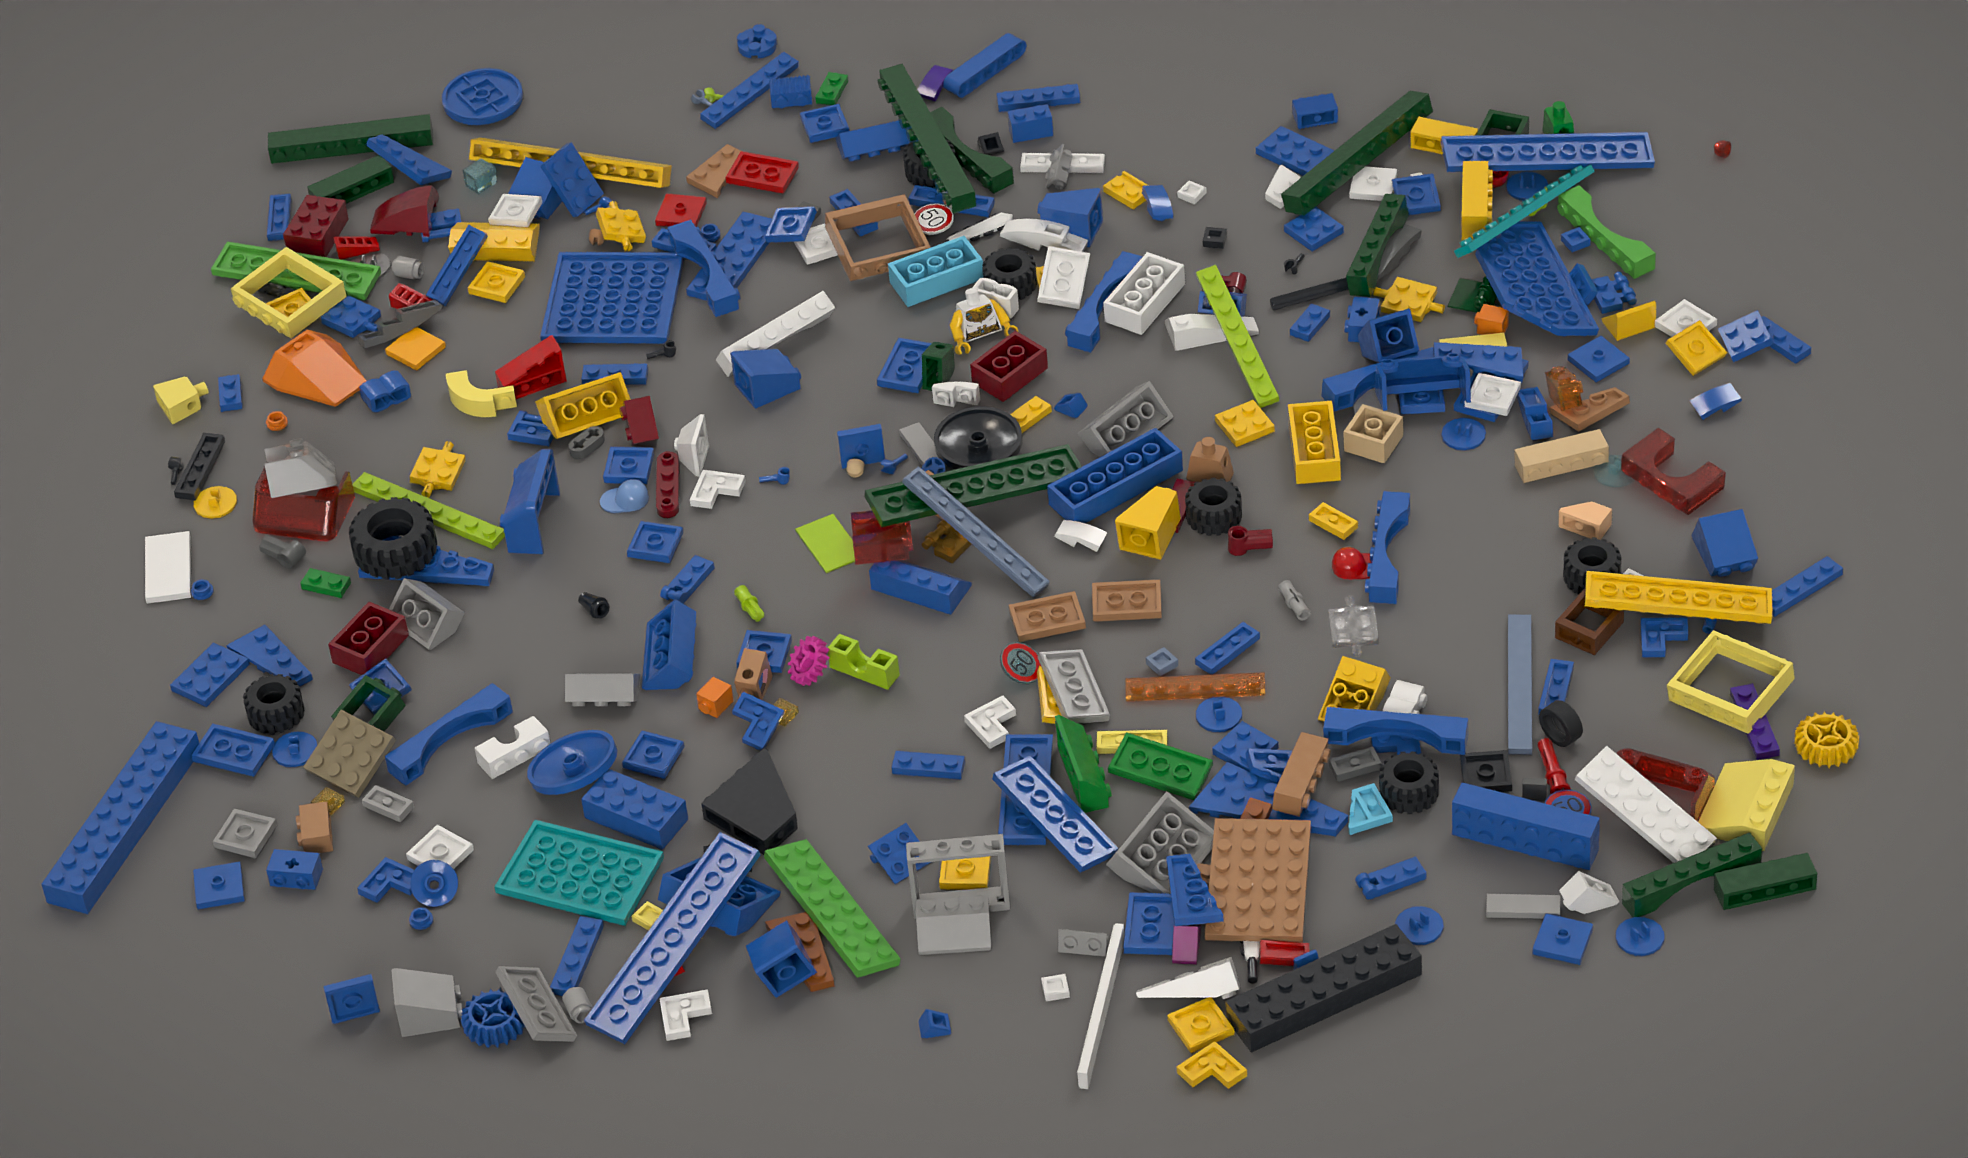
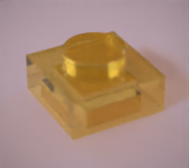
(790, 710)
(332, 797)

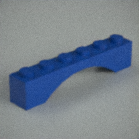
(688, 243)
(1084, 329)
(1350, 386)
(1384, 577)
(482, 709)
(1444, 733)

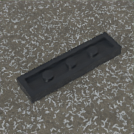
(199, 466)

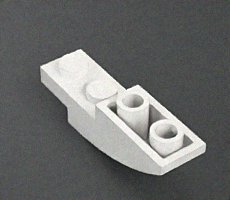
(1042, 232)

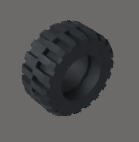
(397, 556)

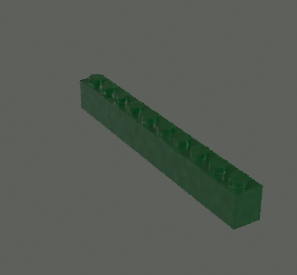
(927, 138)
(1356, 153)

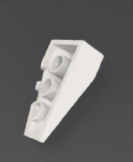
(1200, 330)
(1209, 981)

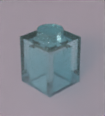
(479, 176)

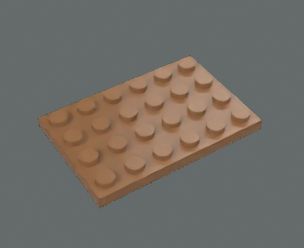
(1259, 879)

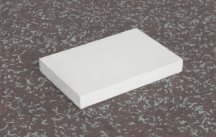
(1063, 277)

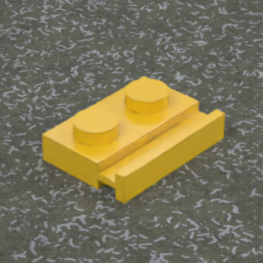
(1126, 190)

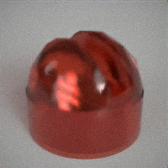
(1722, 148)

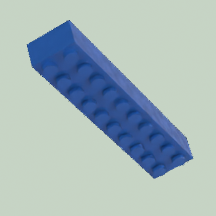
(120, 818)

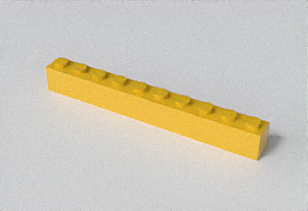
(600, 166)

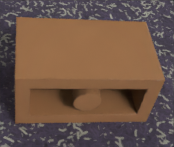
(315, 828)

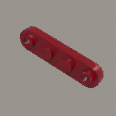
(667, 484)

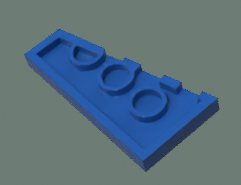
(1493, 359)
(1190, 894)

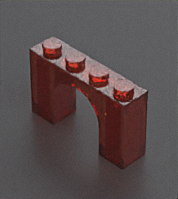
(1684, 492)
(879, 543)

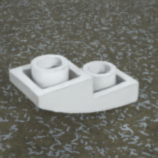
(952, 392)
(1074, 532)

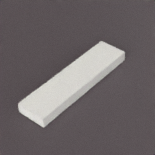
(1080, 163)

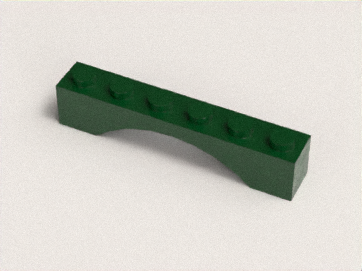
(989, 170)
(1365, 267)
(1653, 889)

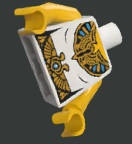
(977, 318)

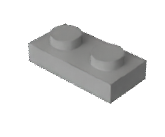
(387, 803)

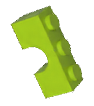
(847, 658)

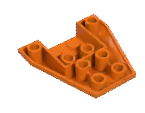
(314, 369)

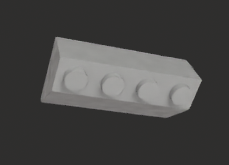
(1126, 420)

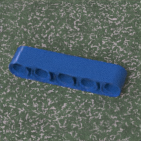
(984, 65)

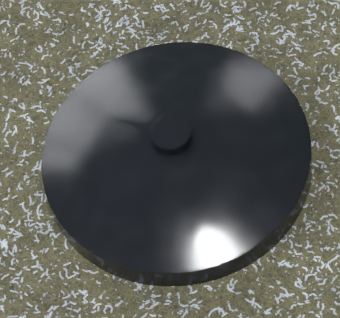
(977, 437)

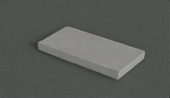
(1074, 686)
(536, 1004)

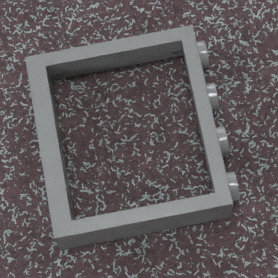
(960, 849)

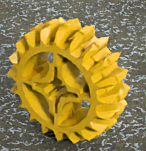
(1826, 739)

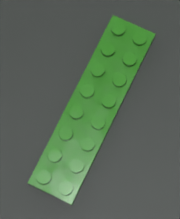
(240, 260)
(832, 908)

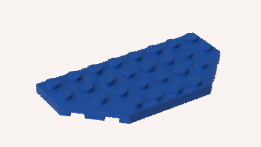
(1534, 280)

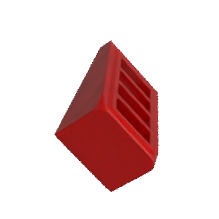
(355, 246)
(401, 293)

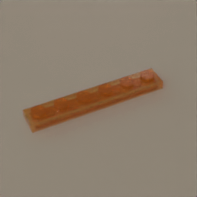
(1195, 686)

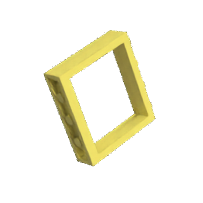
(332, 292)
(1725, 712)

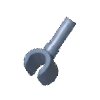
(702, 99)

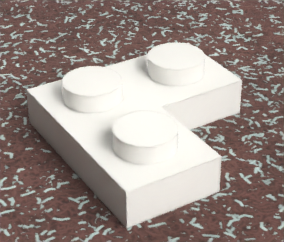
(714, 483)
(986, 721)
(679, 1008)

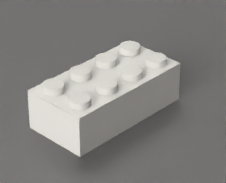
(1144, 293)

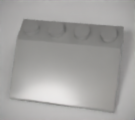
(1163, 832)

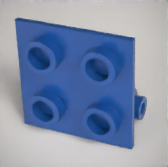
(892, 852)

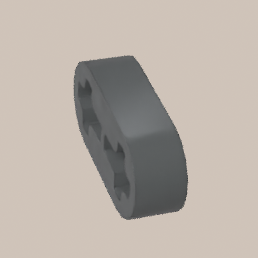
(586, 442)

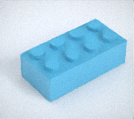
(935, 271)

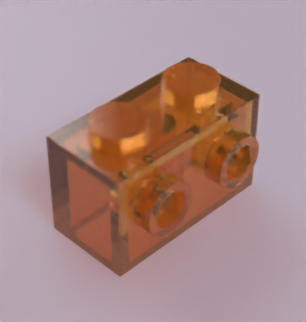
(1564, 388)

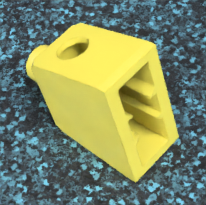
(179, 398)

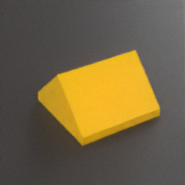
(1631, 321)

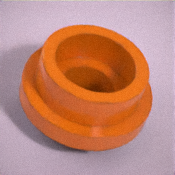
(276, 421)

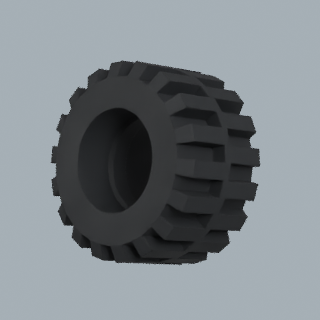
(914, 169)
(1012, 268)
(1213, 506)
(1589, 556)
(273, 704)
(1409, 782)

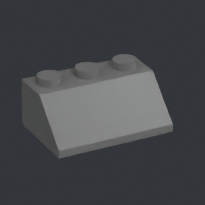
(426, 612)
(602, 688)
(953, 924)

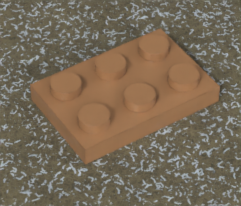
(1126, 600)
(1047, 616)

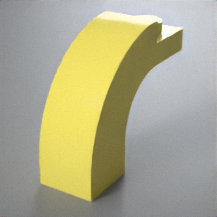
(475, 400)

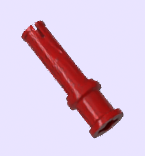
(1555, 775)

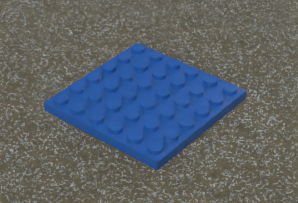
(612, 297)

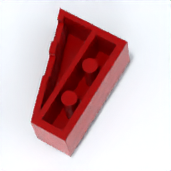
(534, 369)

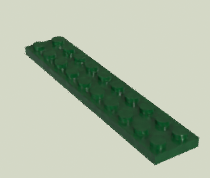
(976, 484)

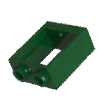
(1502, 120)
(361, 692)

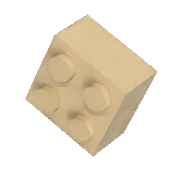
(1373, 433)

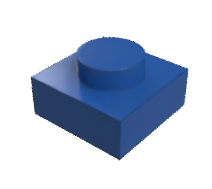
(1575, 239)

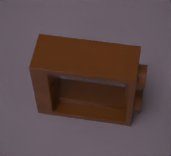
(1589, 640)

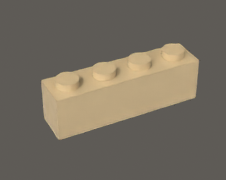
(1561, 455)

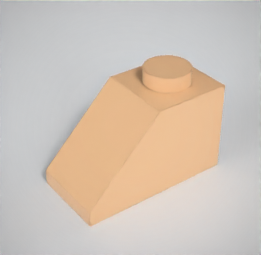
(1586, 519)

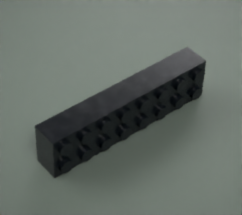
(1323, 988)

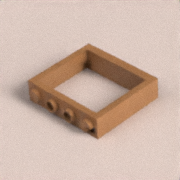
(870, 213)

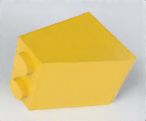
(1149, 523)

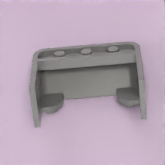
(297, 469)

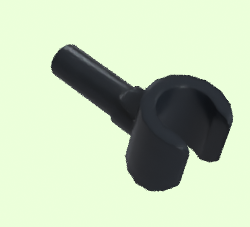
(1291, 263)
(668, 351)
(175, 464)

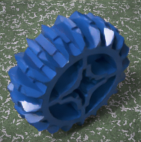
(496, 1024)

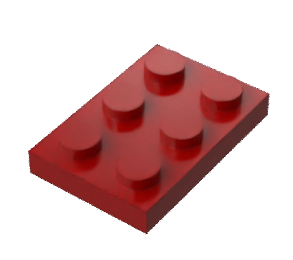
(762, 172)

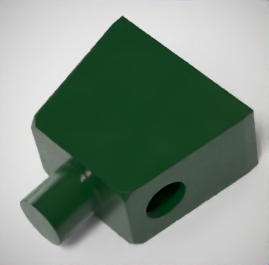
(940, 359)

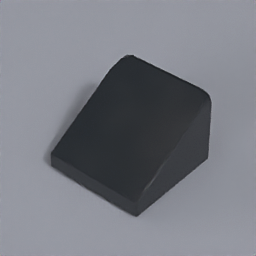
(990, 144)

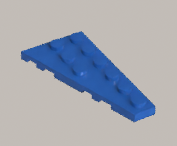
(448, 568)
(1233, 786)

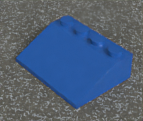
(741, 910)

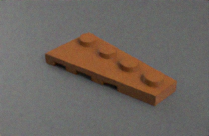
(811, 940)

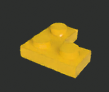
(1212, 1061)

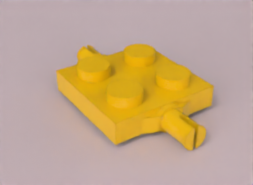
(620, 225)
(1410, 295)
(437, 469)

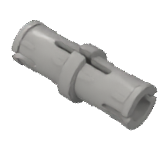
(1294, 600)

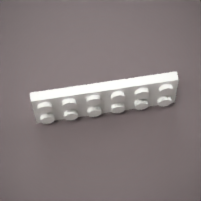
(1644, 807)

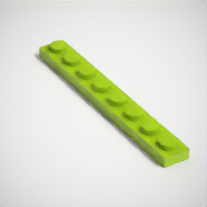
(1237, 336)
(442, 515)

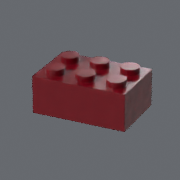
(316, 225)
(1009, 366)
(368, 638)

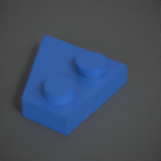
(1267, 762)

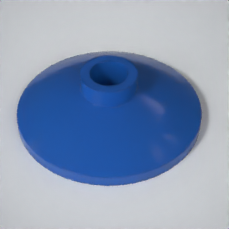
(434, 871)

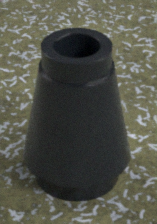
(594, 605)

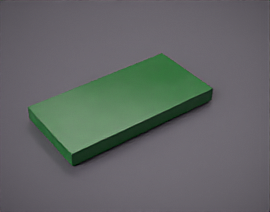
(1160, 766)

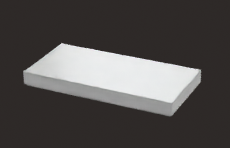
(167, 567)

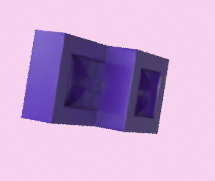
(933, 82)

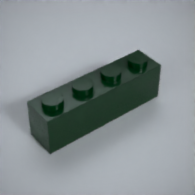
(355, 181)
(1765, 881)

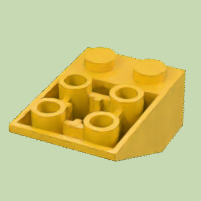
(1356, 686)

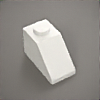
(1587, 894)

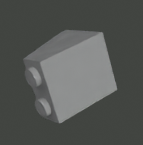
(425, 1001)

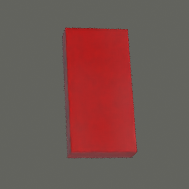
(1281, 952)

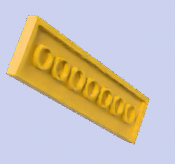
(1678, 597)

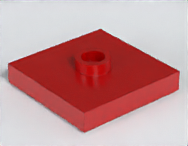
(679, 209)

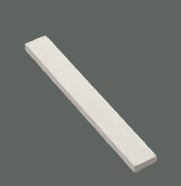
(1101, 1006)

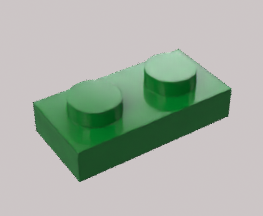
(831, 88)
(325, 583)

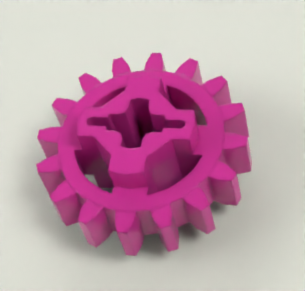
(808, 660)

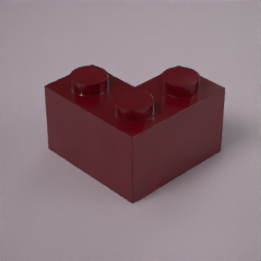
(639, 419)

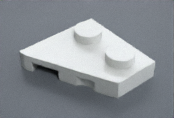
(1281, 181)

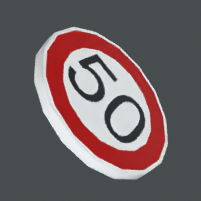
(934, 218)

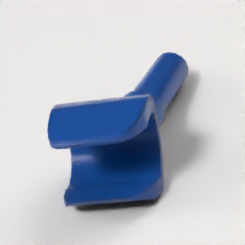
(603, 203)
(890, 466)
(782, 476)

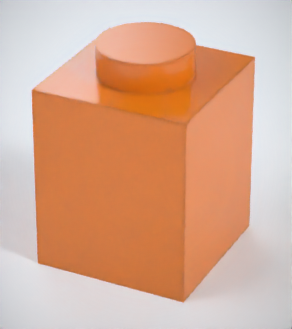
(1491, 320)
(714, 697)

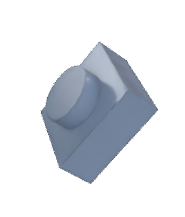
(1162, 661)

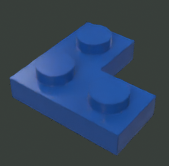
(1657, 631)
(763, 719)
(1395, 743)
(383, 877)

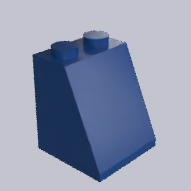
(534, 182)
(1076, 209)
(1388, 336)
(764, 375)
(1725, 543)
(780, 959)

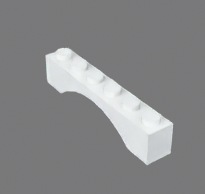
(795, 320)

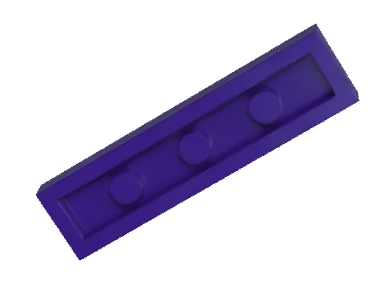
(1761, 736)

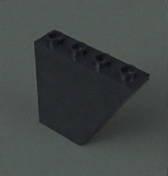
(753, 805)

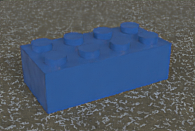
(635, 809)

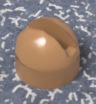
(596, 236)

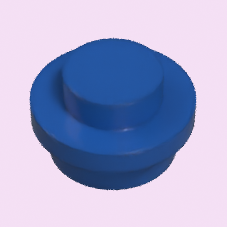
(710, 232)
(201, 589)
(421, 918)

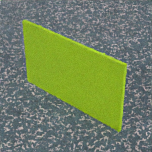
(828, 542)

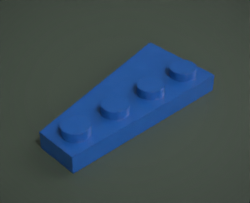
(408, 161)
(270, 655)

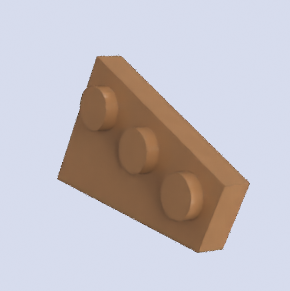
(712, 173)
(1593, 409)

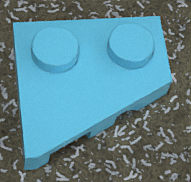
(1367, 809)

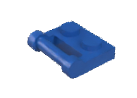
(442, 223)
(530, 429)

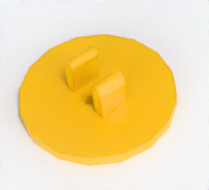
(215, 502)

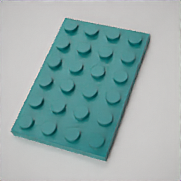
(579, 872)

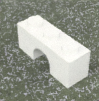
(498, 758)

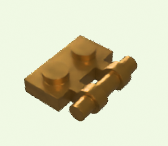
(948, 548)

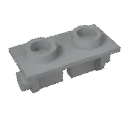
(1059, 159)
(1082, 942)

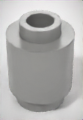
(408, 268)
(577, 1004)

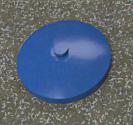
(572, 762)

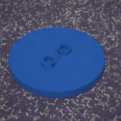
(482, 96)

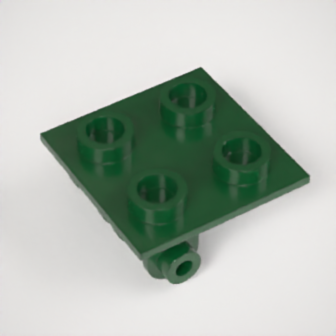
(1472, 294)

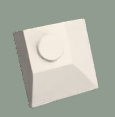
(693, 444)

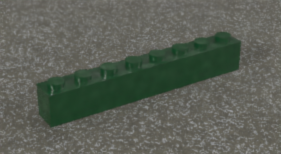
(347, 138)

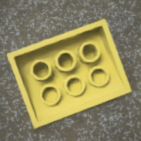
(1748, 799)

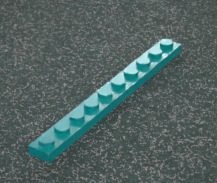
(1519, 212)

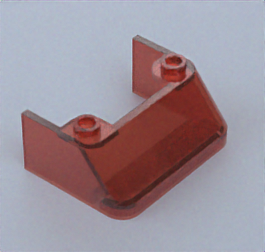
(302, 515)
(1673, 774)

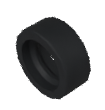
(1560, 723)

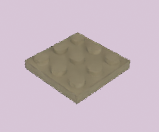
(349, 753)

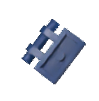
(1607, 297)

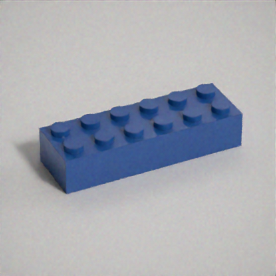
(1115, 477)
(1525, 826)

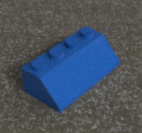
(871, 141)
(918, 585)
(669, 648)

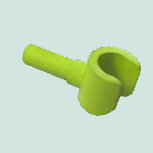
(710, 95)

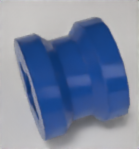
(934, 465)

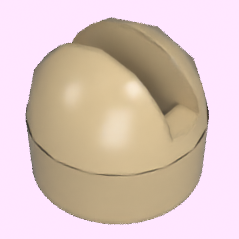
(855, 467)

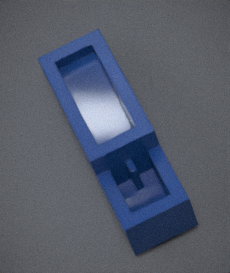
(1535, 413)

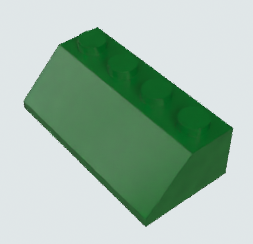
(1082, 765)

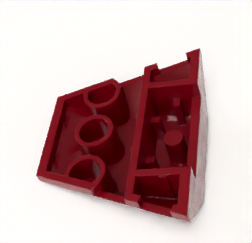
(406, 212)

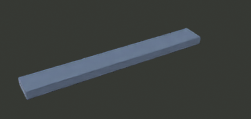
(975, 532)
(1519, 685)

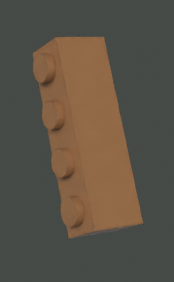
(1301, 774)

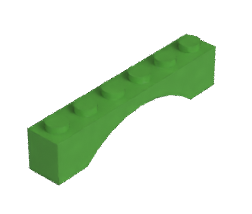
(1629, 254)

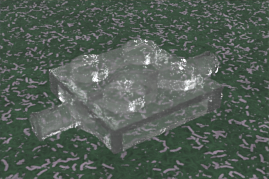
(1353, 626)

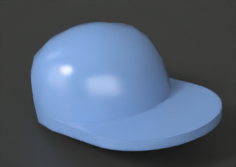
(626, 498)

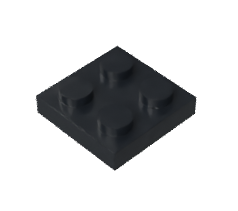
(1487, 770)

